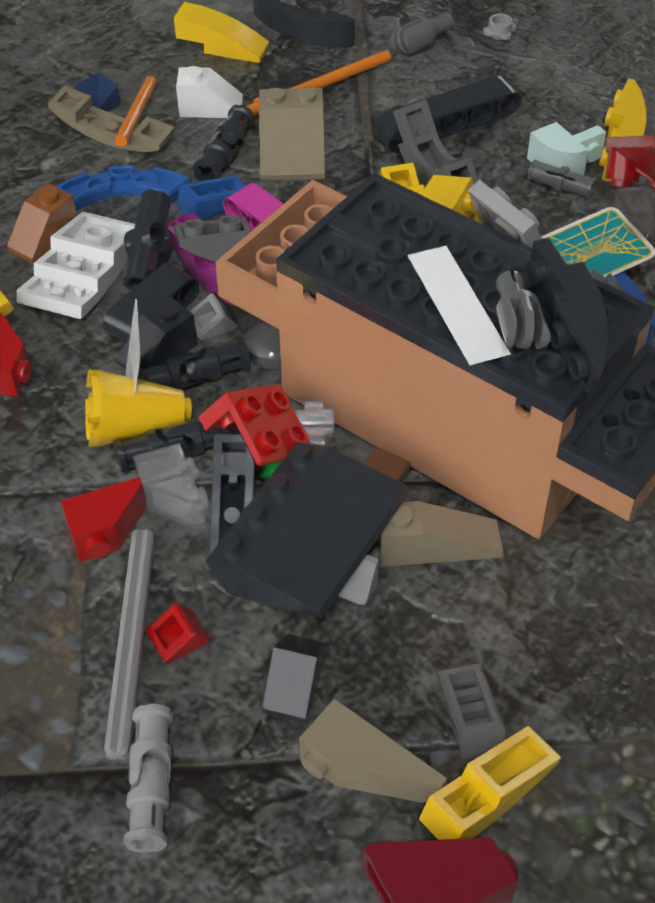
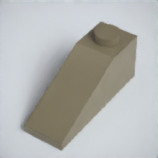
(437, 534)
(363, 758)

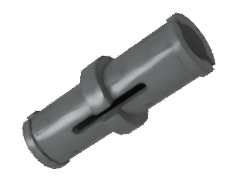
(561, 179)

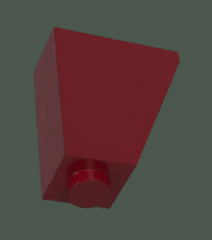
(441, 871)

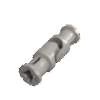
(149, 779)

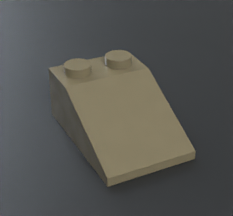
(291, 134)

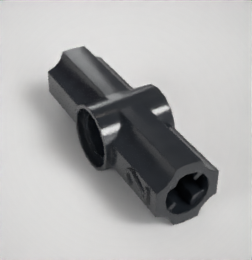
(147, 238)

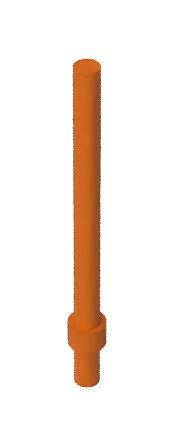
(336, 75)

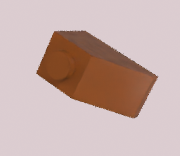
(38, 220)

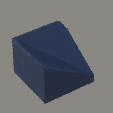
(103, 91)

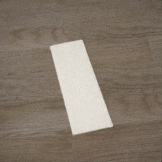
(458, 305)

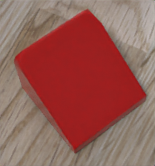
(177, 633)

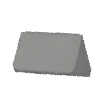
(212, 318)
(362, 582)

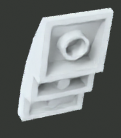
(79, 266)

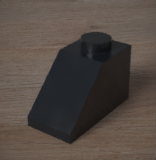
(163, 333)

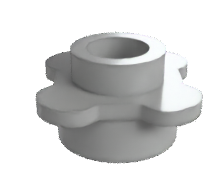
(500, 27)

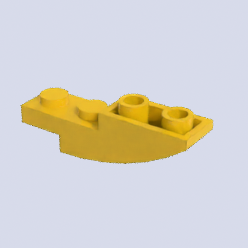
(625, 117)

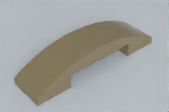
(77, 111)

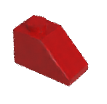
(14, 365)
(103, 518)

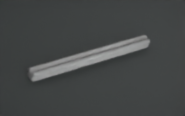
(129, 646)

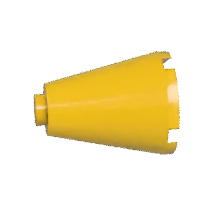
(116, 413)

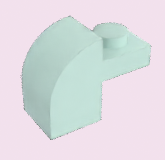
(559, 148)

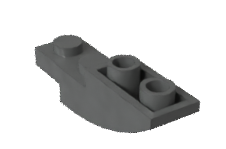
(213, 237)

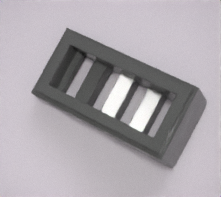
(476, 735)

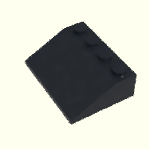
(306, 530)

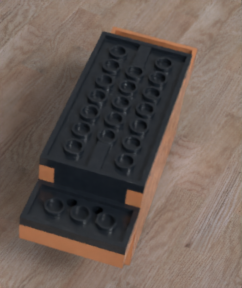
(381, 356)

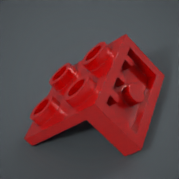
(263, 420)

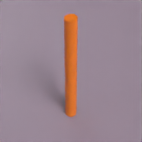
(135, 111)

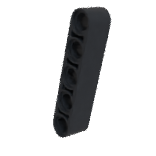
(457, 110)

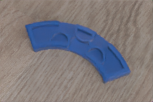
(122, 182)

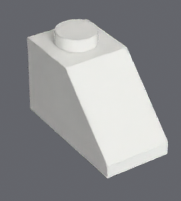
(205, 93)

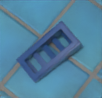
(207, 196)

